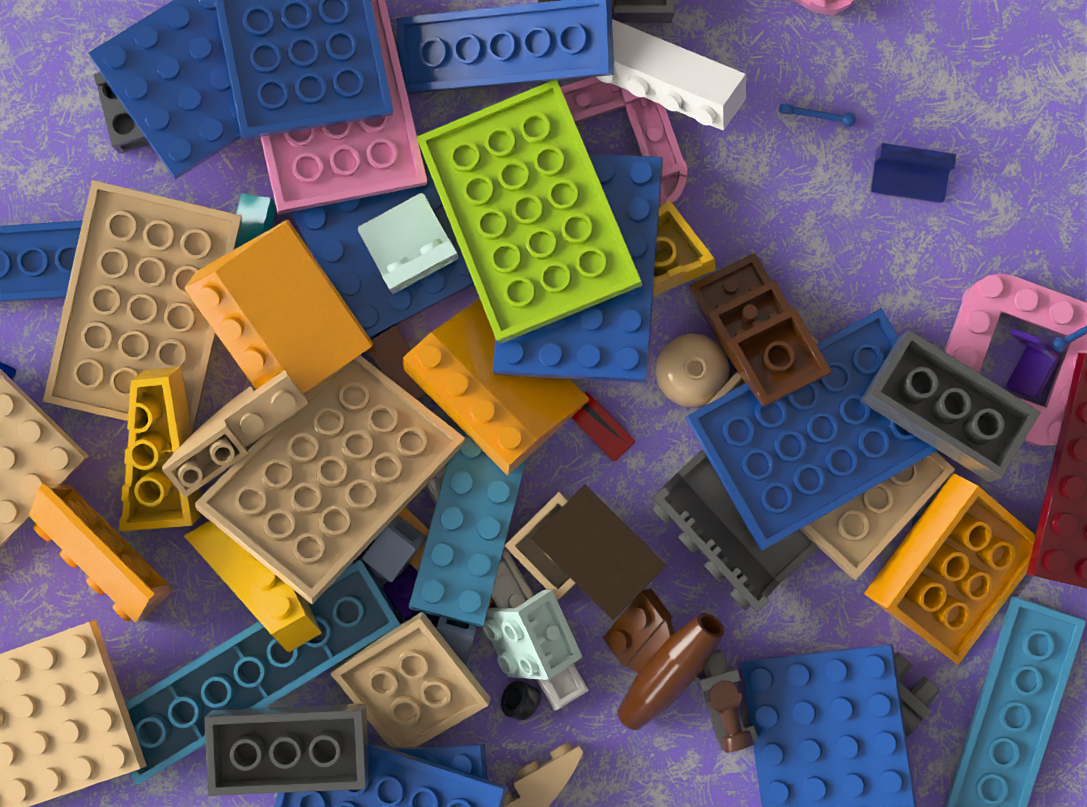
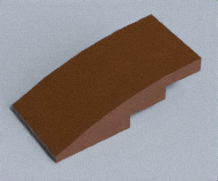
(759, 330)

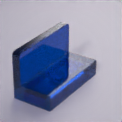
(911, 172)

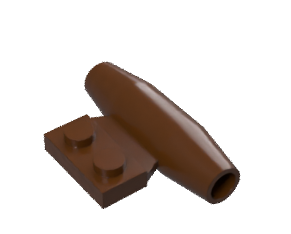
(663, 659)

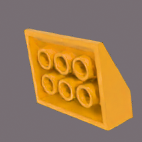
(278, 310)
(498, 412)
(98, 550)
(954, 568)

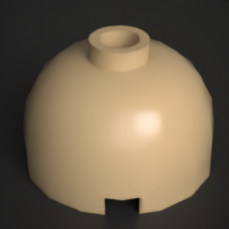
(692, 370)

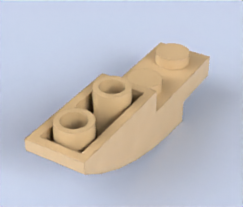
(230, 430)
(542, 783)

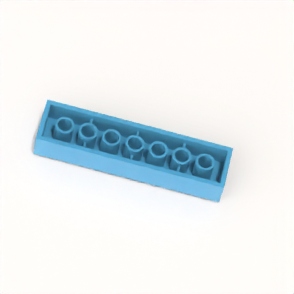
(256, 669)

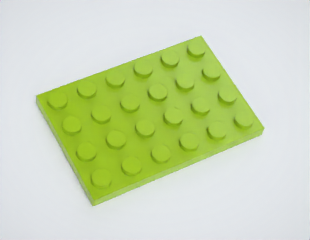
(528, 211)

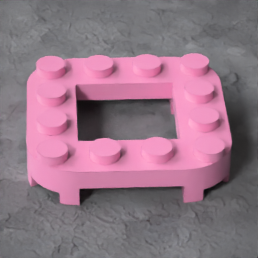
(648, 122)
(1032, 305)

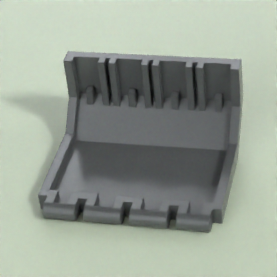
(714, 526)

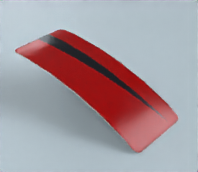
(603, 429)

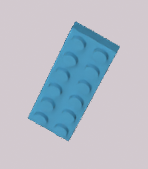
(466, 537)
(1016, 707)

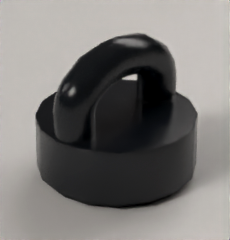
(520, 700)

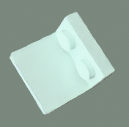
(407, 243)
(532, 638)

